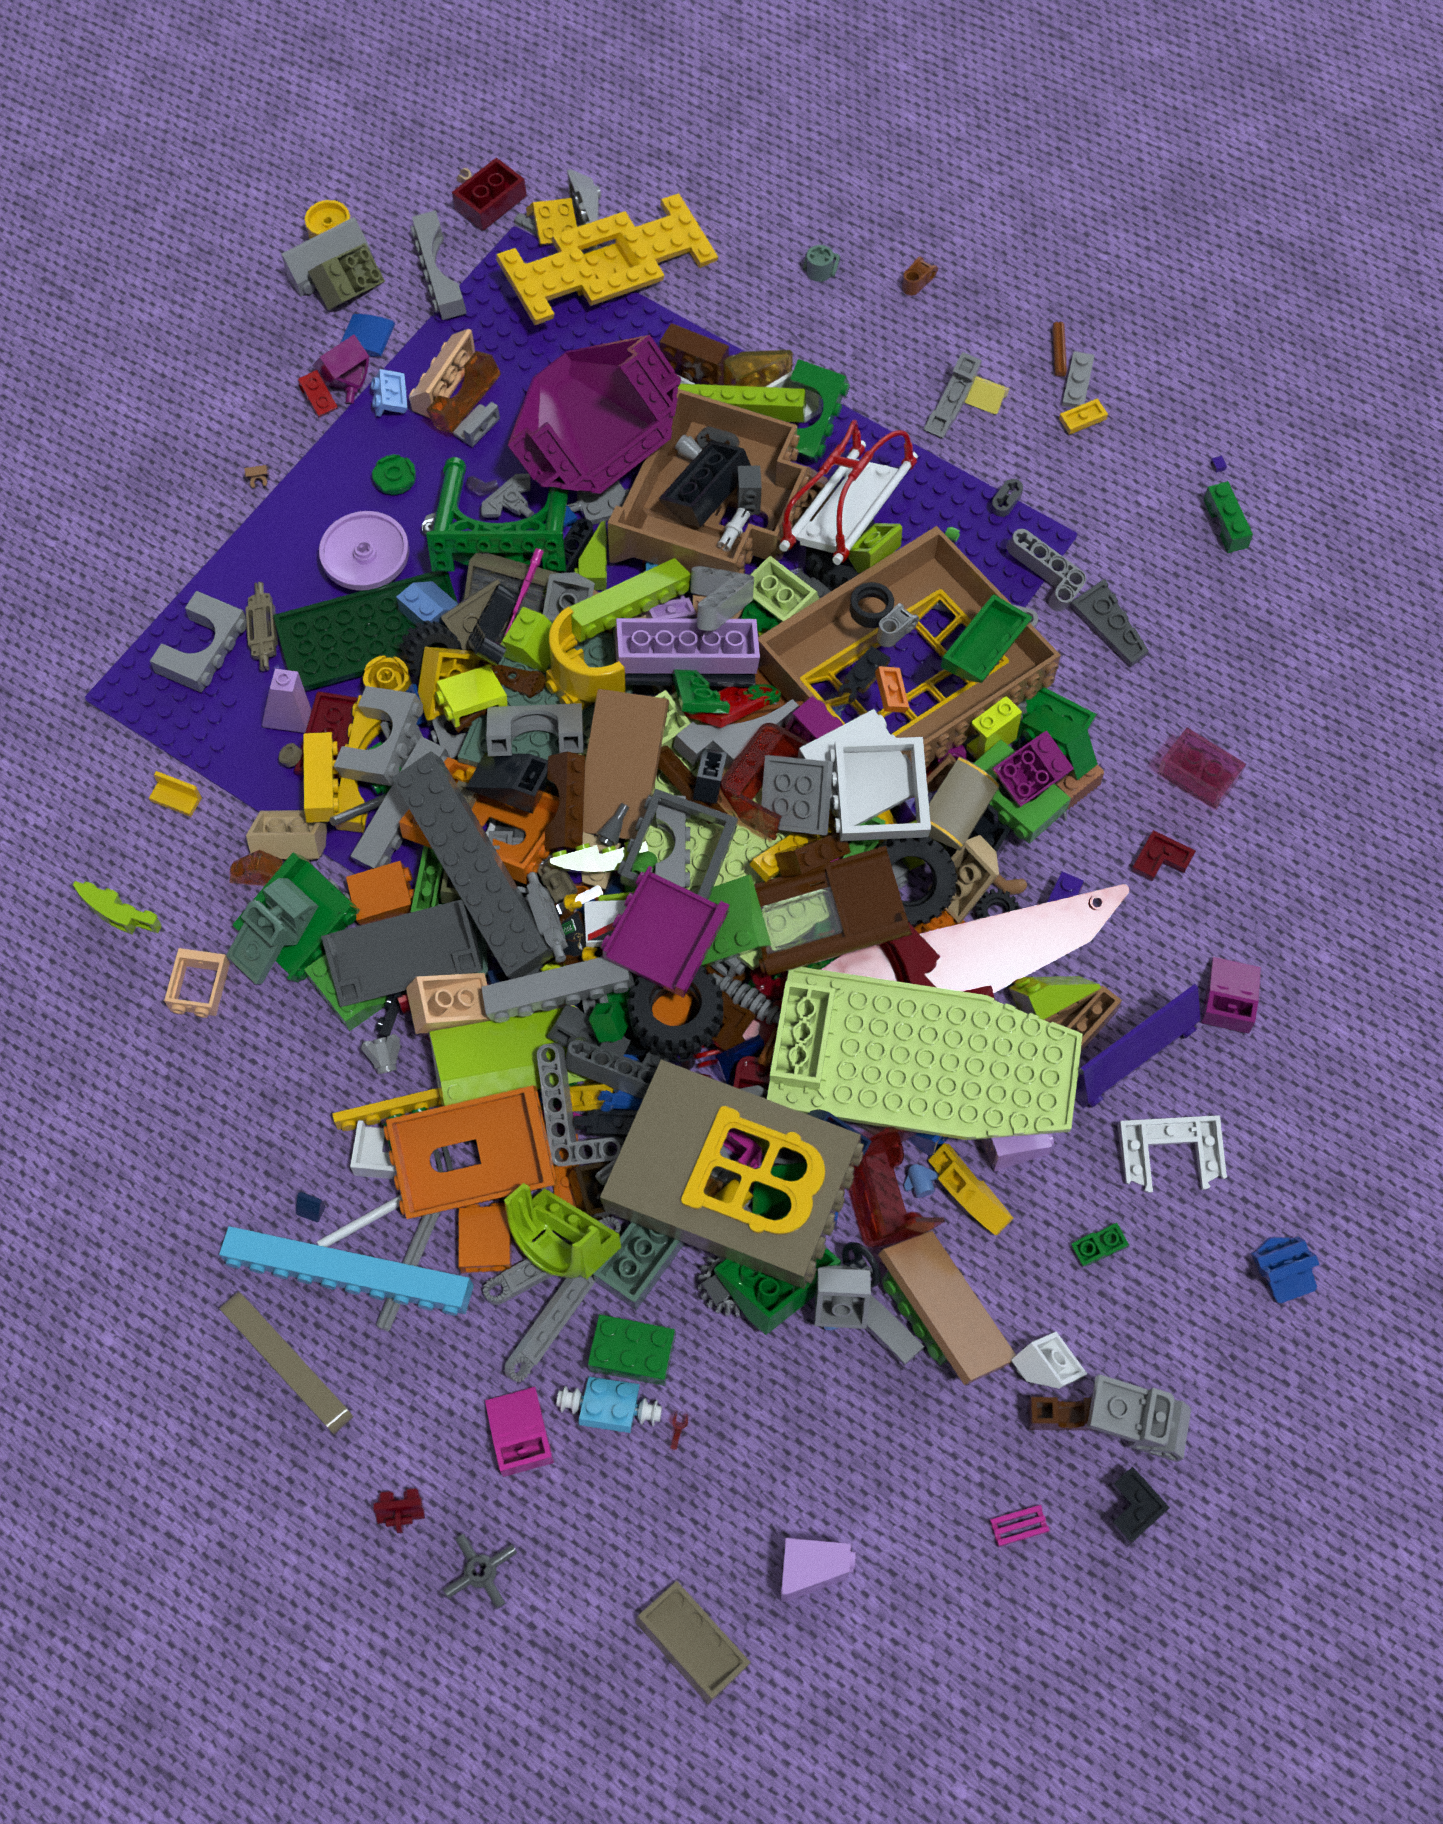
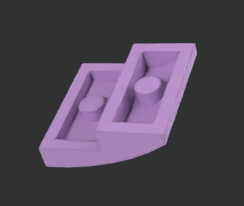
(675, 608)

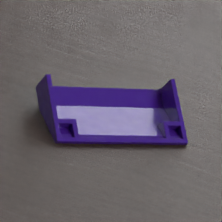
(1138, 1047)

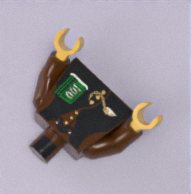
(574, 930)

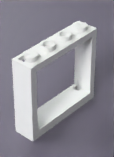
(886, 831)

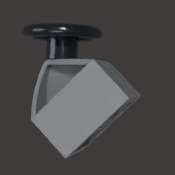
(845, 1289)

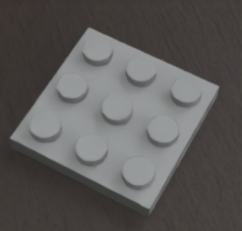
(798, 792)

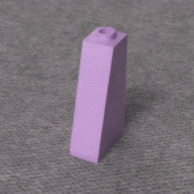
(287, 703)

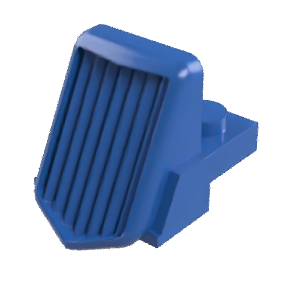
(1286, 1267)

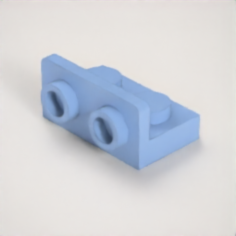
(389, 392)

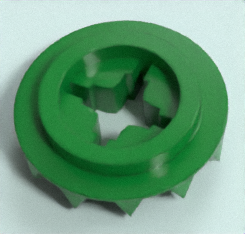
(773, 696)

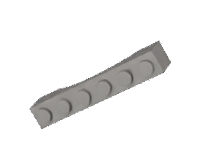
(447, 292)

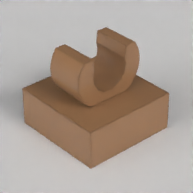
(257, 472)

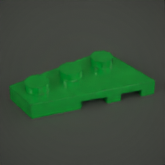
(695, 693)

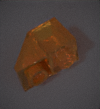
(254, 868)

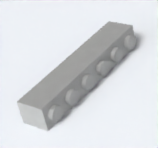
(384, 832)
(554, 988)

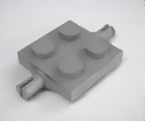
(599, 506)

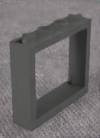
(729, 822)

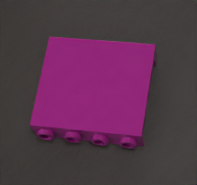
(664, 932)

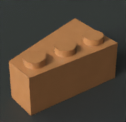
(1088, 1014)

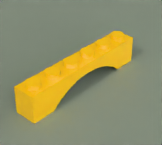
(361, 734)

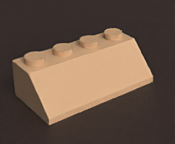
(444, 372)

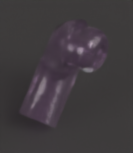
(480, 487)

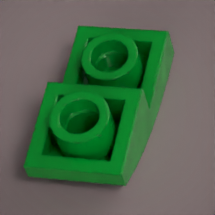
(1100, 1245)

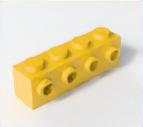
(319, 777)

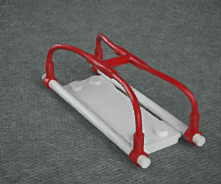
(852, 503)

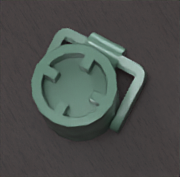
(820, 263)

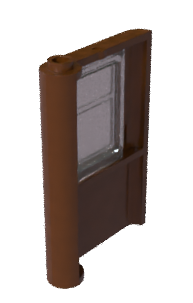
(831, 911)

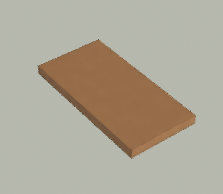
(622, 758)
(948, 1307)

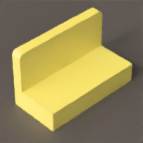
(986, 395)

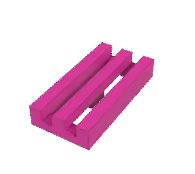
(1040, 1519)

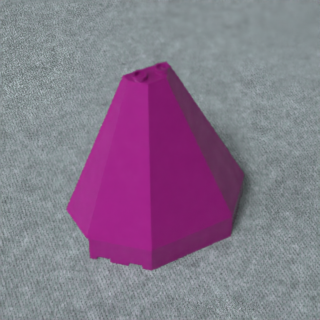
(596, 414)

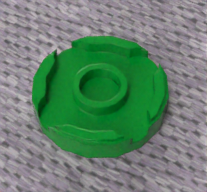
(394, 474)

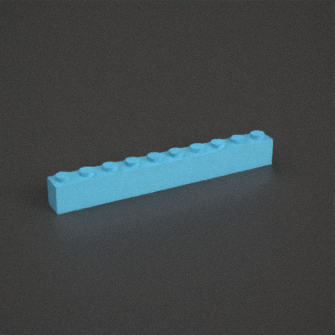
(346, 1270)

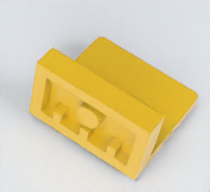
(552, 218)

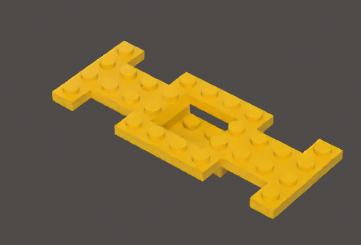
(611, 269)

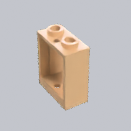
(196, 959)

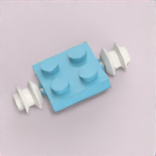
(609, 1405)

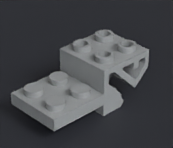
(1143, 1416)

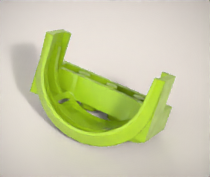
(546, 1211)

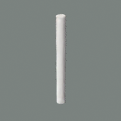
(360, 1222)

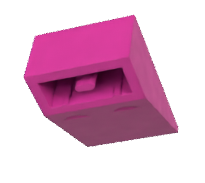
(518, 1432)

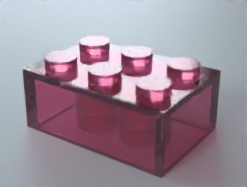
(1201, 768)

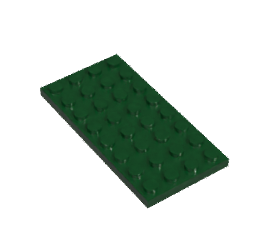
(343, 634)

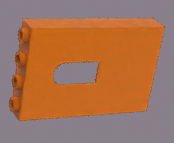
(517, 858)
(509, 1144)

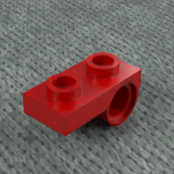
(317, 393)

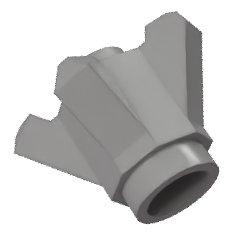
(383, 1053)

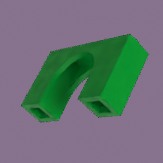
(831, 388)

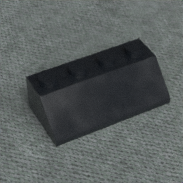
(705, 483)

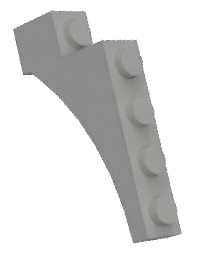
(729, 738)

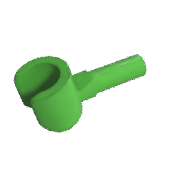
(952, 533)

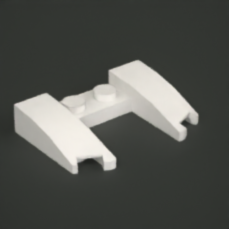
(1139, 1134)

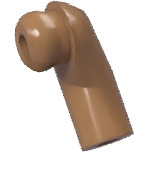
(1013, 886)

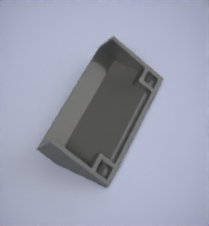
(396, 950)

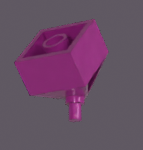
(344, 367)

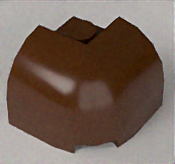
(735, 1023)

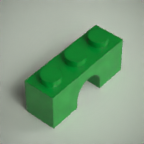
(1234, 527)
(611, 1018)

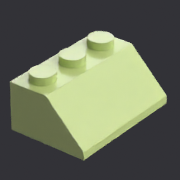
(781, 590)

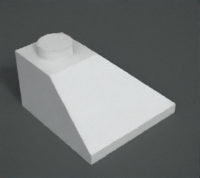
(1048, 1363)

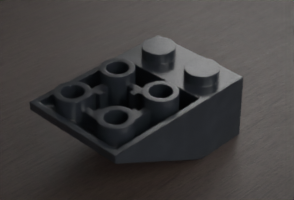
(511, 779)

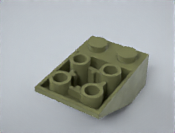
(346, 276)

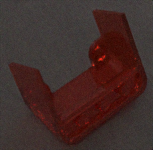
(746, 776)
(878, 1196)

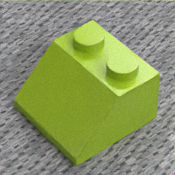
(875, 545)
(529, 640)

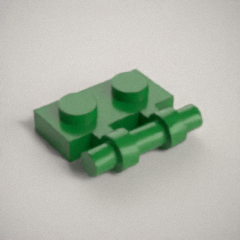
(762, 616)

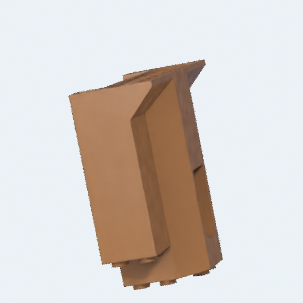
(654, 534)

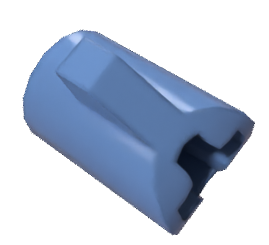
(920, 1180)

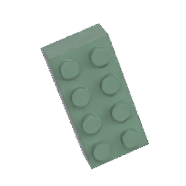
(637, 1264)

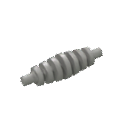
(749, 999)

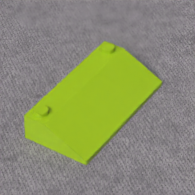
(493, 1056)

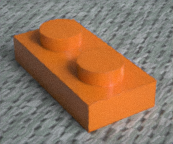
(892, 689)

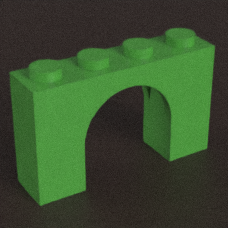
(1033, 816)

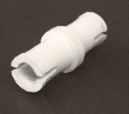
(733, 529)

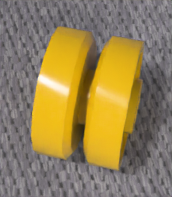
(325, 216)

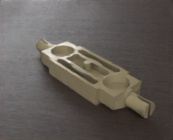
(264, 643)

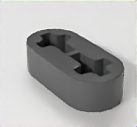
(716, 435)
(1003, 495)

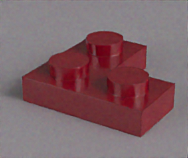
(1161, 850)

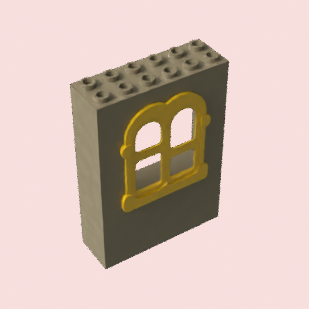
(679, 1143)

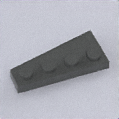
(1103, 614)

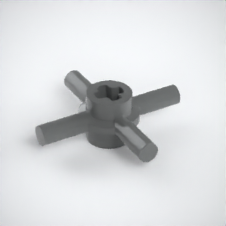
(470, 1570)

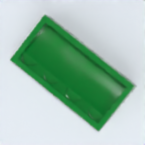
(985, 640)

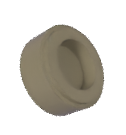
(290, 755)

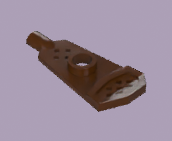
(522, 682)

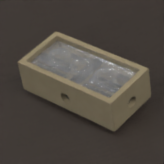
(487, 567)

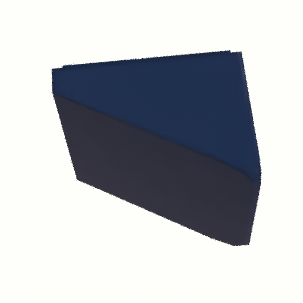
(309, 1207)

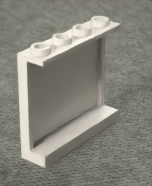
(872, 778)

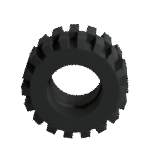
(422, 637)

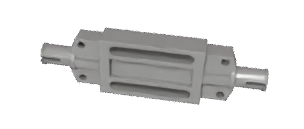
(546, 916)

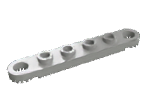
(526, 1274)
(547, 1326)

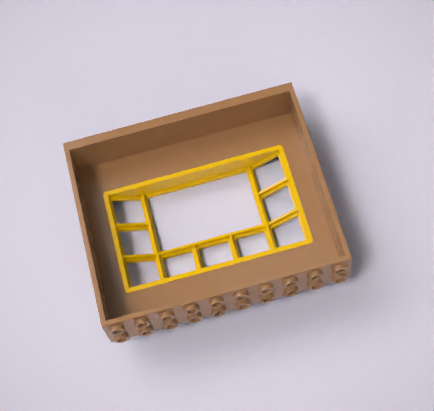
(928, 570)

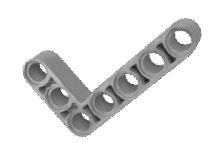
(725, 592)
(565, 1115)

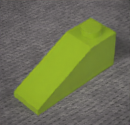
(594, 559)

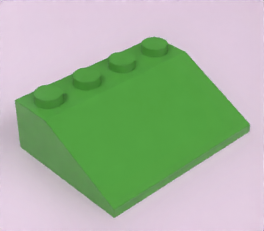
(744, 925)

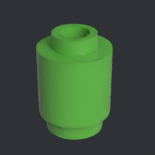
(643, 861)

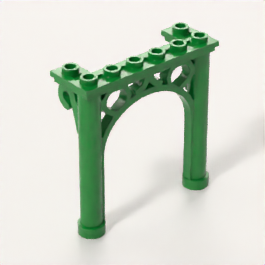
(494, 537)

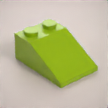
(1050, 994)

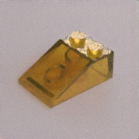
(756, 367)

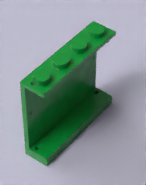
(332, 915)

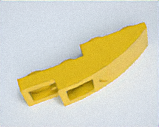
(969, 1191)

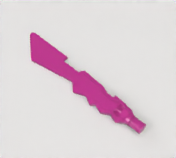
(534, 563)

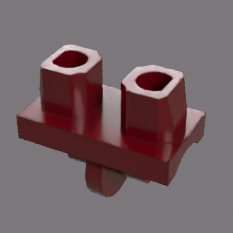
(399, 1512)

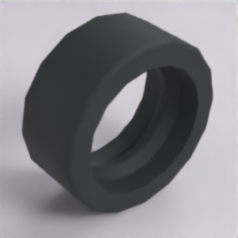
(874, 590)

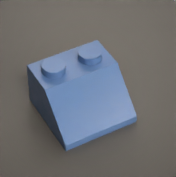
(424, 602)

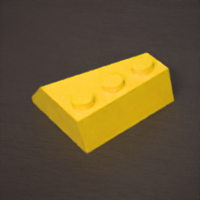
(439, 665)

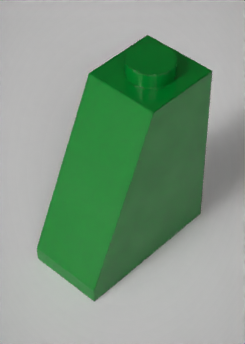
(771, 1202)

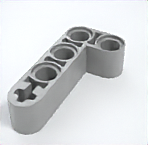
(1042, 566)

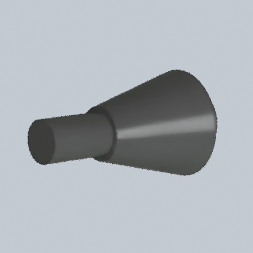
(610, 832)

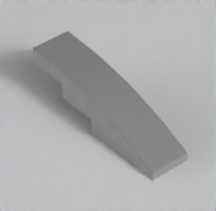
(891, 1332)

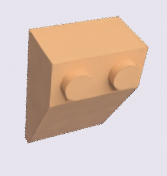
(446, 1001)

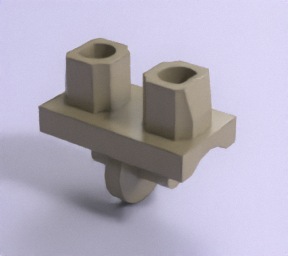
(557, 882)

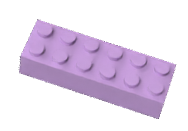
(672, 644)

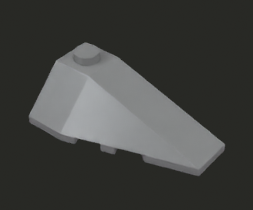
(584, 198)

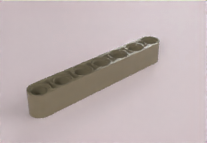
(286, 1362)

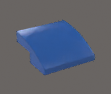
(371, 332)

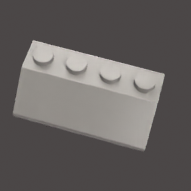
(318, 250)

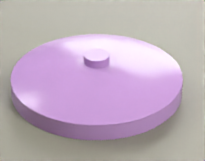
(364, 550)

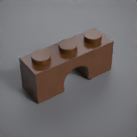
(808, 856)
(1051, 1414)

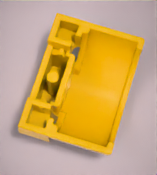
(569, 674)

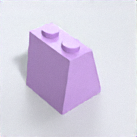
(1016, 1149)
(814, 1566)

